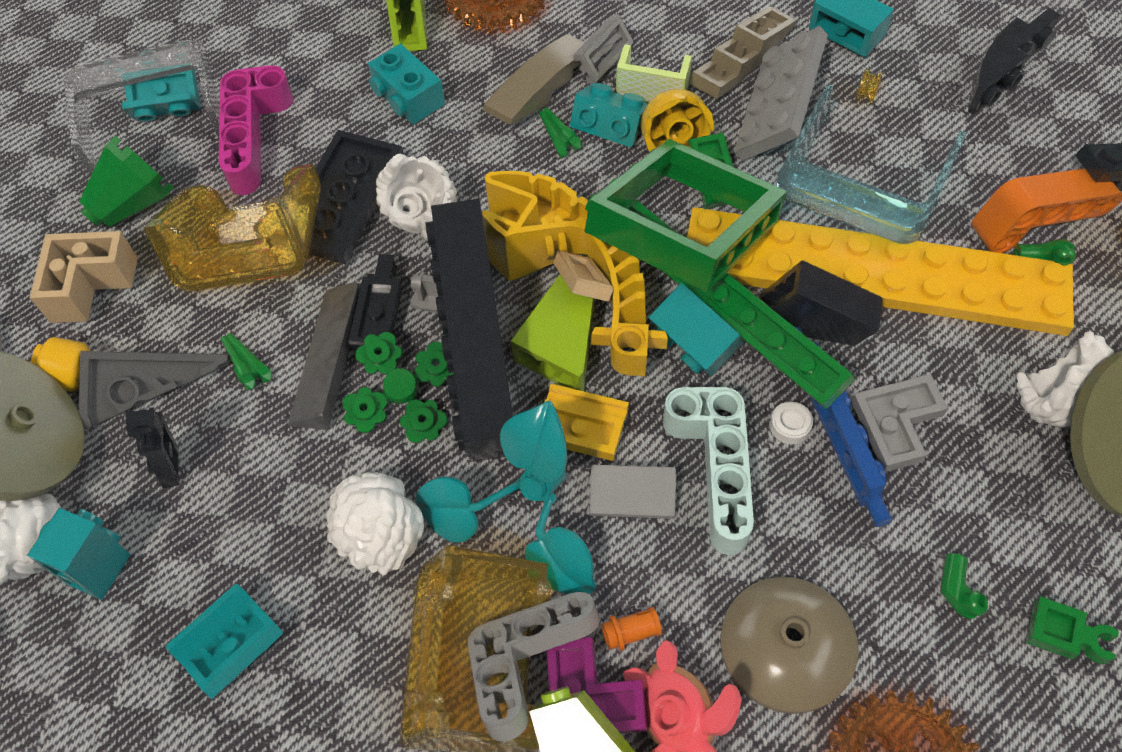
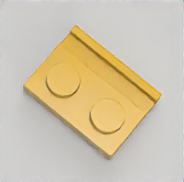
(589, 420)

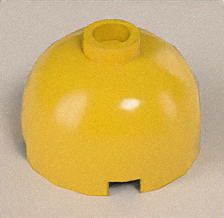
(675, 116)

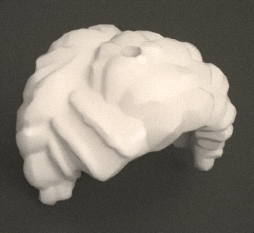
(413, 187)
(1054, 391)
(374, 522)
(18, 533)

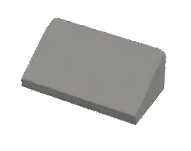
(633, 491)

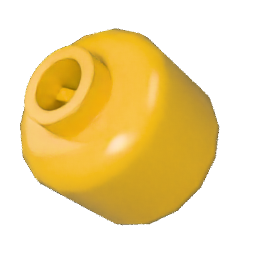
(60, 360)

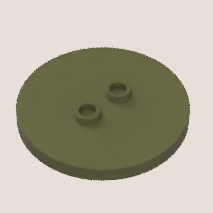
(38, 431)
(1098, 434)

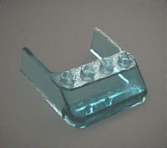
(850, 199)

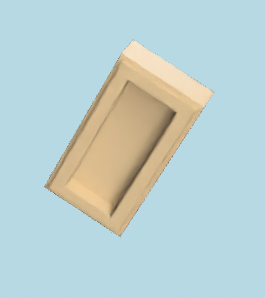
(583, 276)

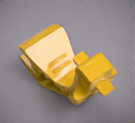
(537, 218)

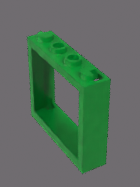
(666, 249)

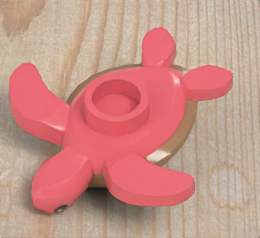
(680, 706)

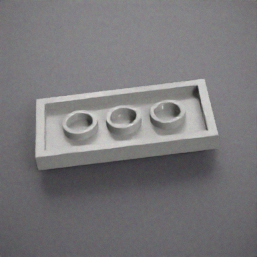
(781, 94)

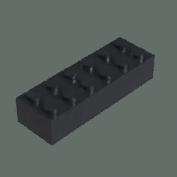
(469, 328)

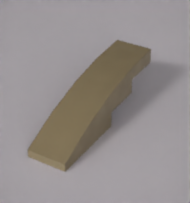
(742, 52)
(534, 81)

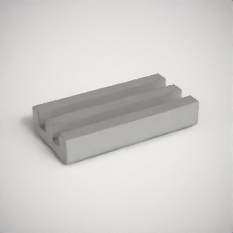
(590, 45)

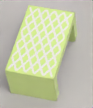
(649, 81)

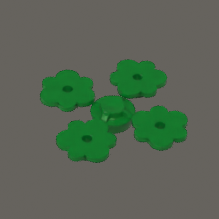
(398, 387)

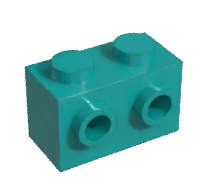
(852, 23)
(406, 84)
(696, 331)
(80, 552)

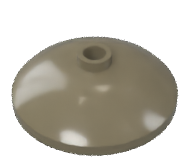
(785, 672)

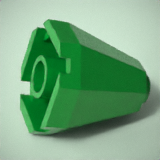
(120, 186)

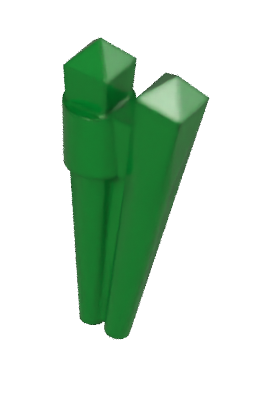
(559, 133)
(245, 363)

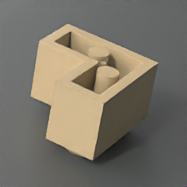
(75, 267)

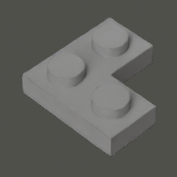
(889, 416)

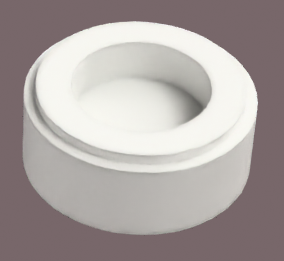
(791, 422)

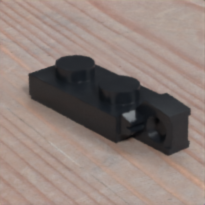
(377, 302)
(155, 443)

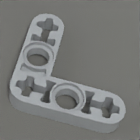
(512, 645)

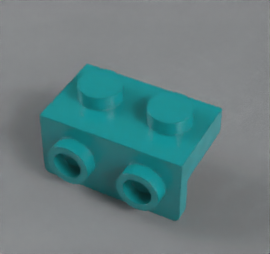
(165, 95)
(608, 113)
(224, 640)

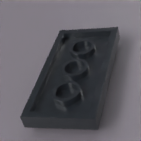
(347, 192)

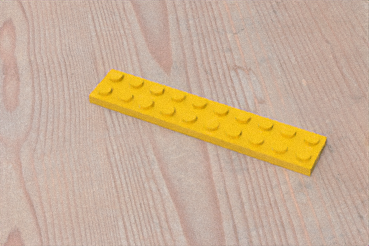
(909, 276)

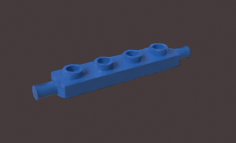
(852, 450)

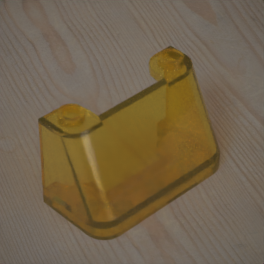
(221, 246)
(451, 599)

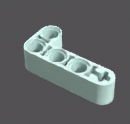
(720, 467)

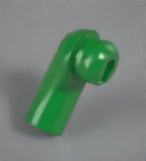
(1058, 250)
(955, 590)

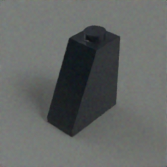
(824, 305)

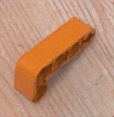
(1041, 202)

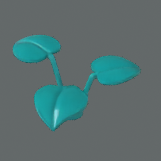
(533, 443)

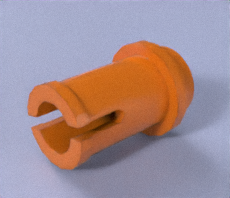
(631, 628)

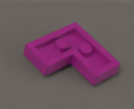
(576, 667)

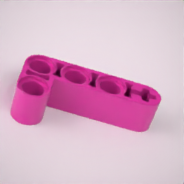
(242, 100)

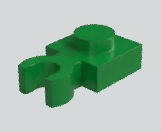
(1064, 632)

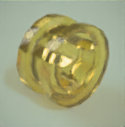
(869, 85)

